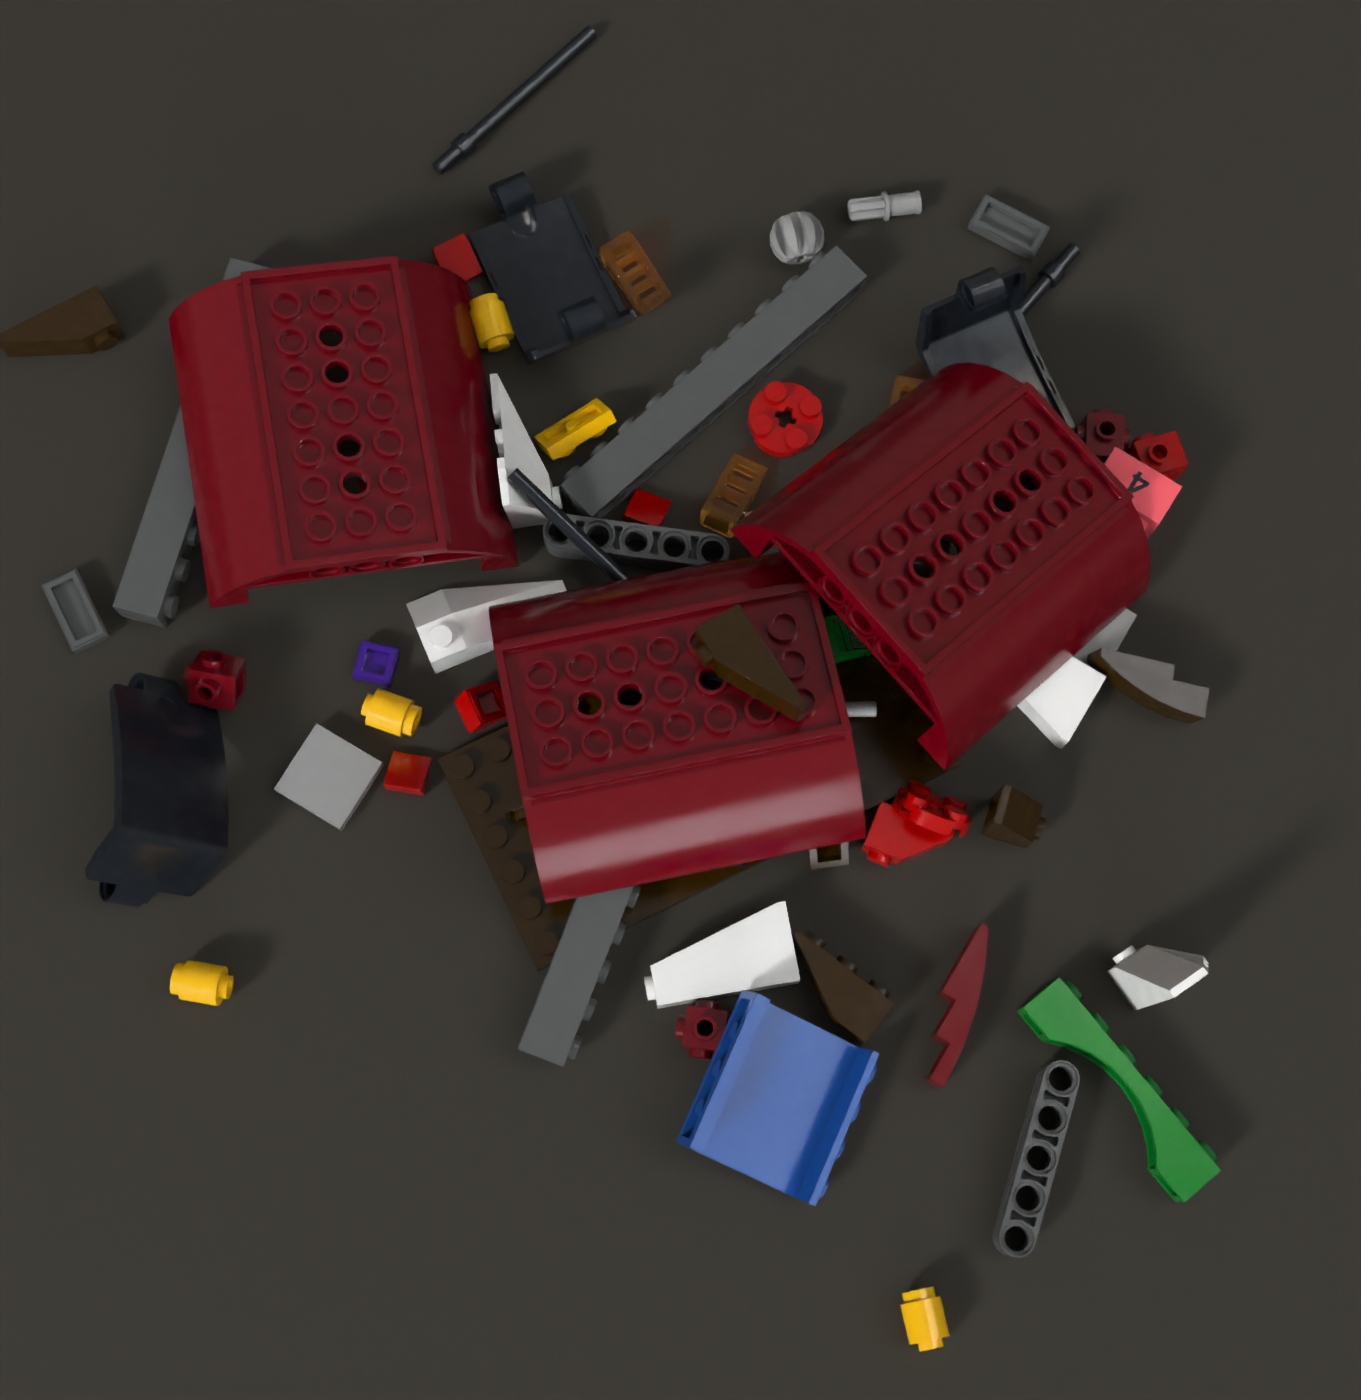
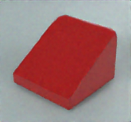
(458, 257)
(646, 509)
(481, 706)
(407, 773)

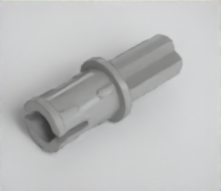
(884, 206)

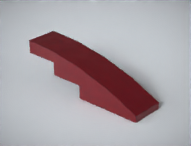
(962, 992)

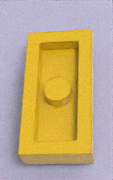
(575, 429)

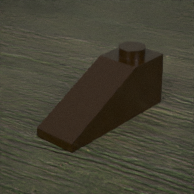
(70, 328)
(744, 660)

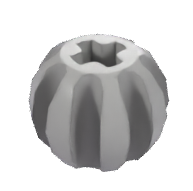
(796, 237)

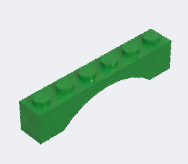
(1172, 1152)

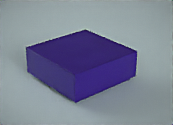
(376, 663)

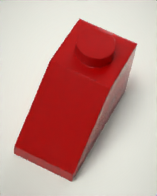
(897, 839)

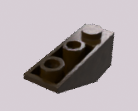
(846, 998)

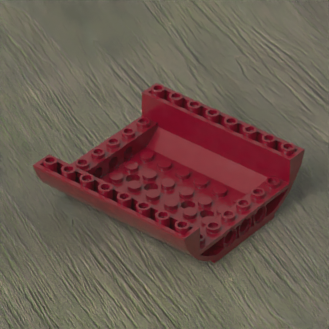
(270, 425)
(1023, 580)
(689, 770)

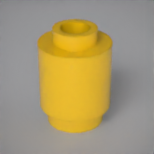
(491, 322)
(391, 713)
(201, 982)
(924, 1318)

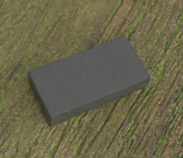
(1008, 227)
(76, 611)

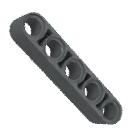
(655, 538)
(1022, 1173)

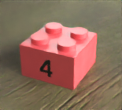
(1151, 489)

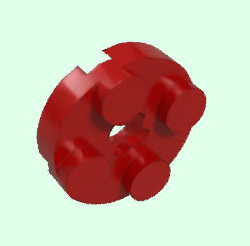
(776, 400)
(932, 810)

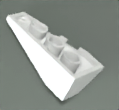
(518, 452)
(457, 621)
(1155, 974)

